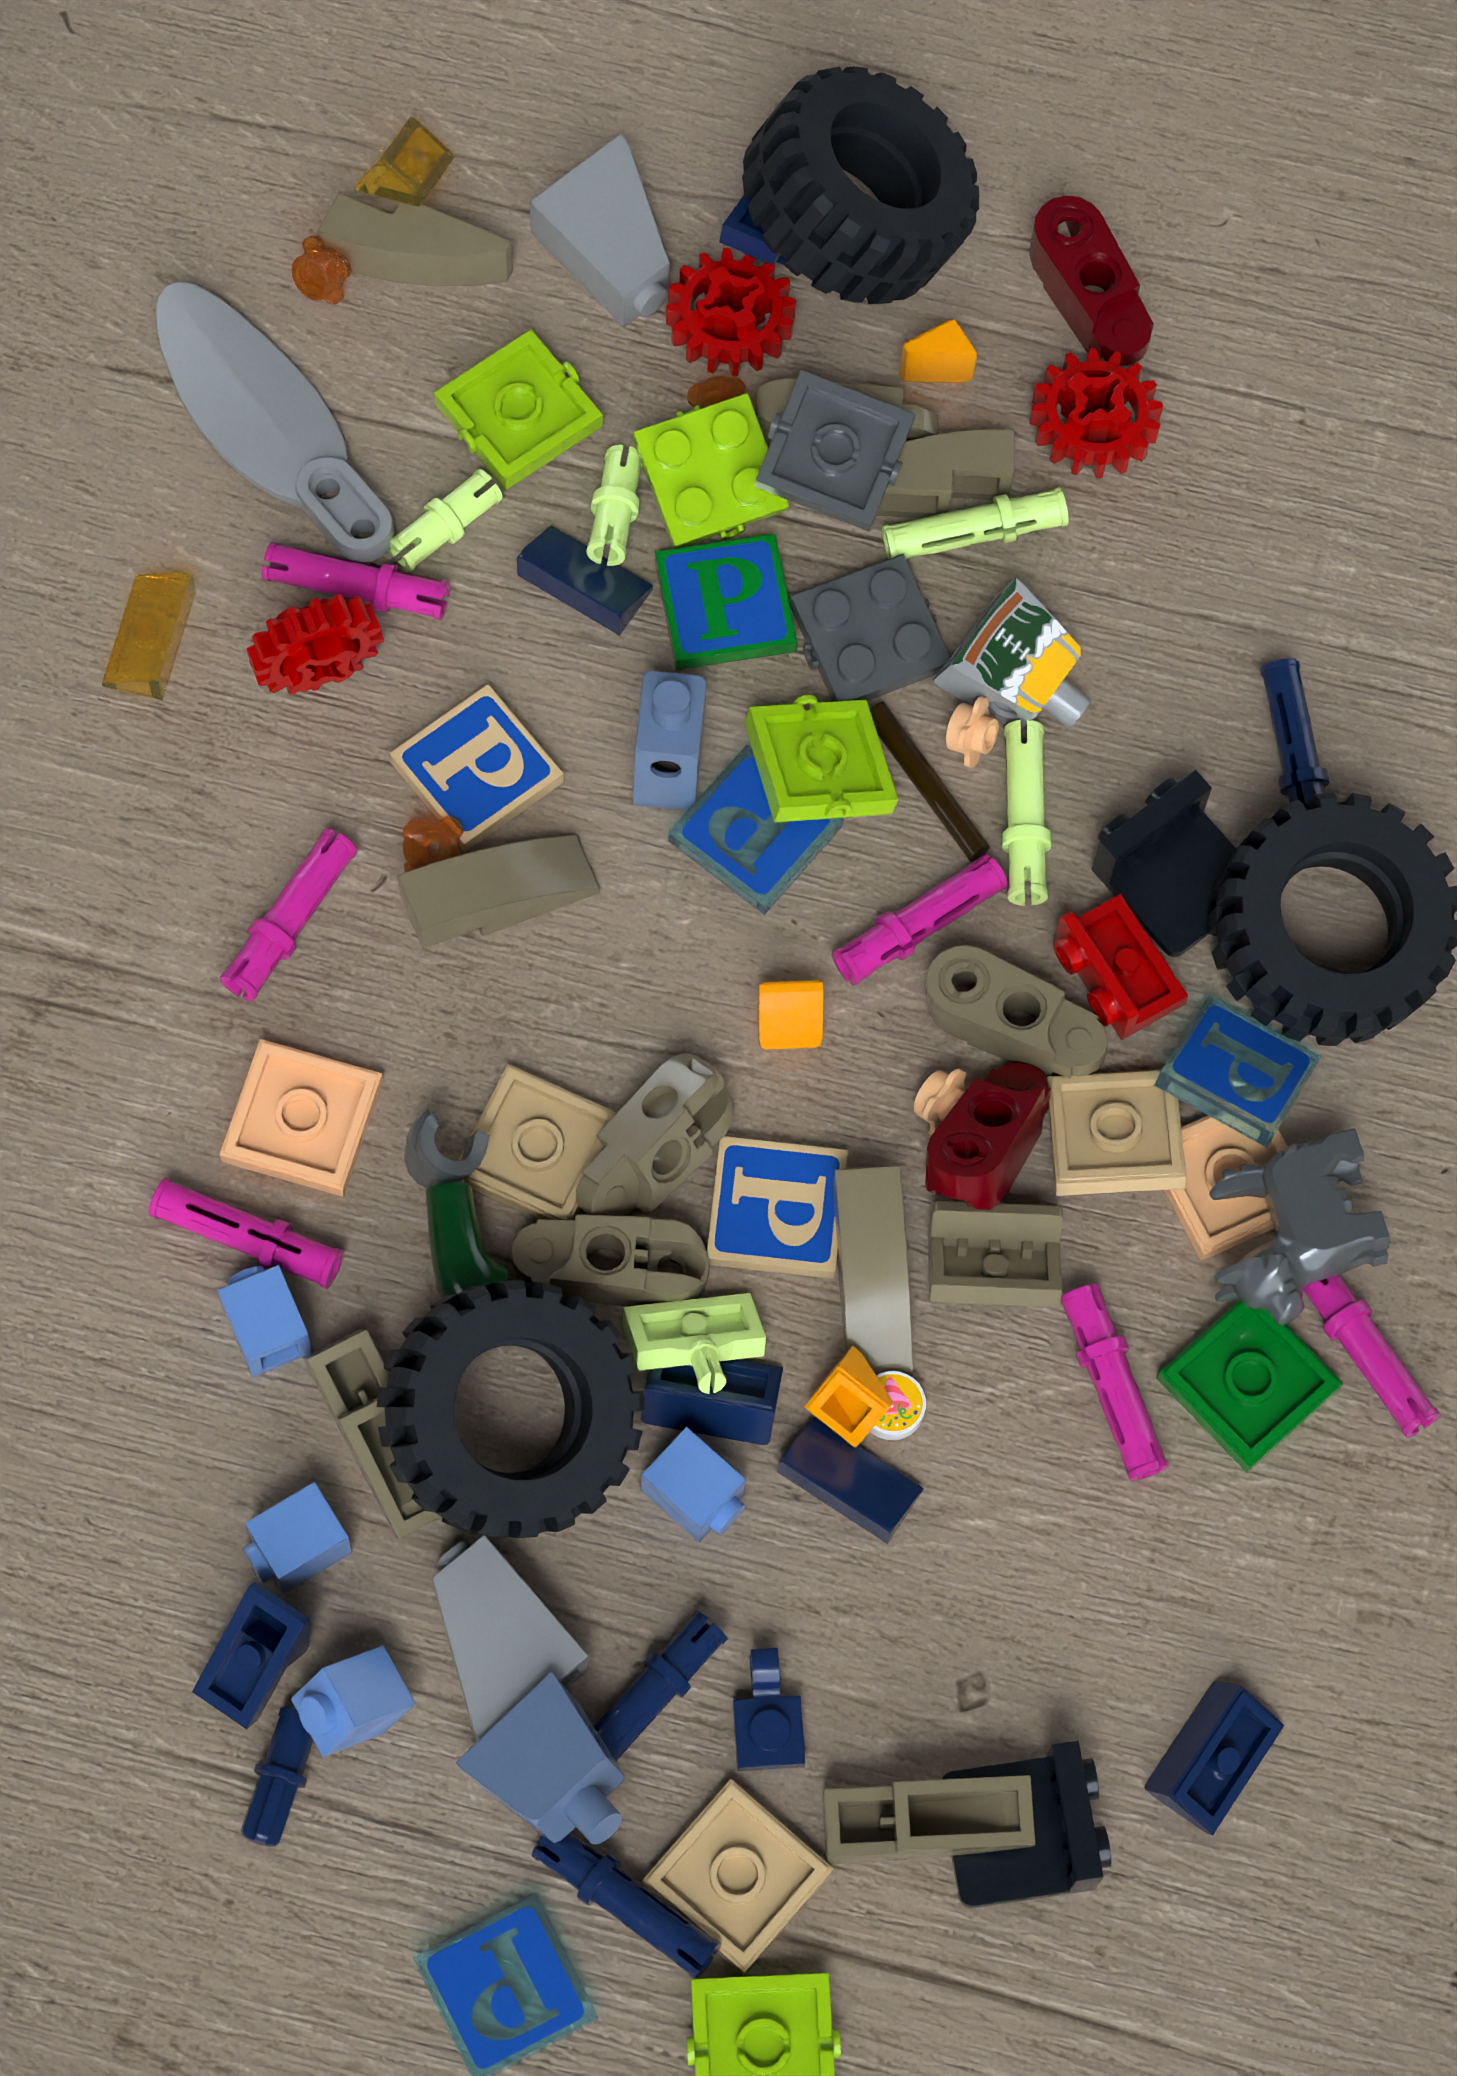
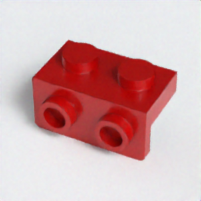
(1118, 966)

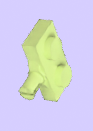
(695, 1335)

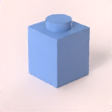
(264, 1319)
(695, 1486)
(296, 1539)
(352, 1701)

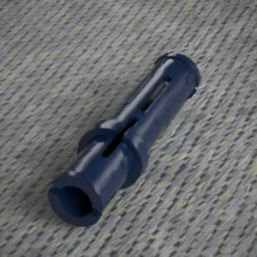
(1293, 731)
(659, 1683)
(628, 1901)

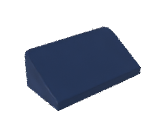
(567, 573)
(737, 1412)
(849, 1480)
(1214, 1755)

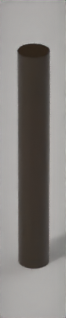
(928, 783)

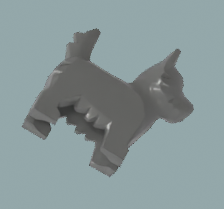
(1312, 1225)

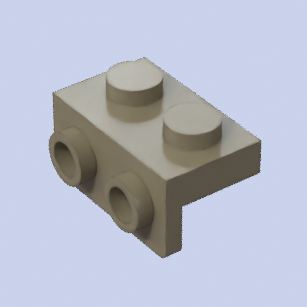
(995, 1255)

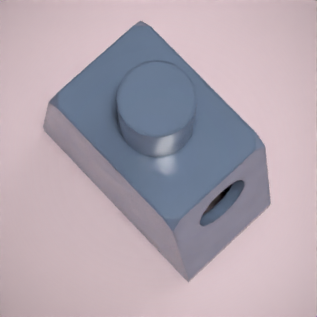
(669, 731)
(549, 1766)

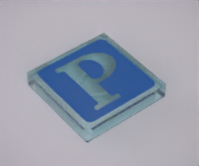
(740, 844)
(1237, 1071)
(505, 1988)

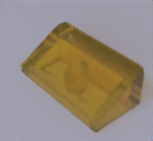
(407, 165)
(150, 634)

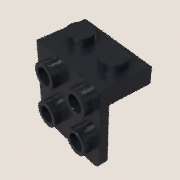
(1166, 862)
(1067, 1845)

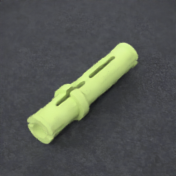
(979, 524)
(1026, 837)

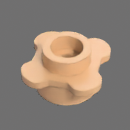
(972, 730)
(939, 1096)

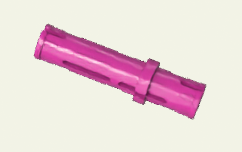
(376, 585)
(900, 931)
(275, 933)
(244, 1232)
(1351, 1324)
(1109, 1370)

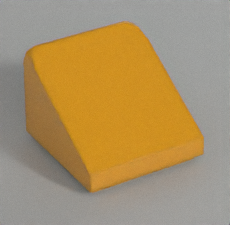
(939, 356)
(790, 1014)
(850, 1398)

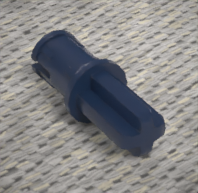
(278, 1780)

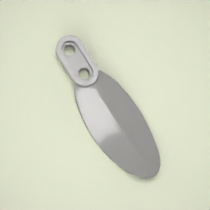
(266, 418)

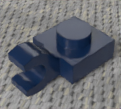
(768, 1725)

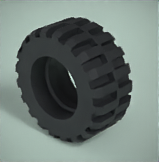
(830, 224)
(1382, 856)
(595, 1422)

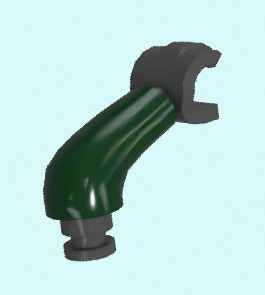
(453, 1225)

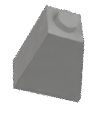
(606, 233)
(499, 1633)

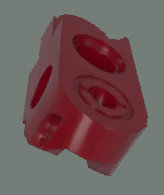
(1089, 257)
(988, 1136)

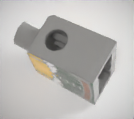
(1017, 661)

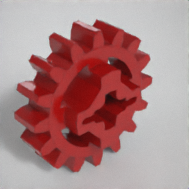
(727, 317)
(1099, 436)
(315, 644)

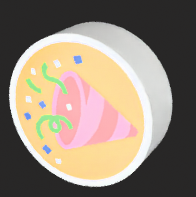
(906, 1411)

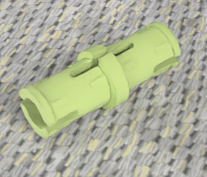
(614, 506)
(444, 520)

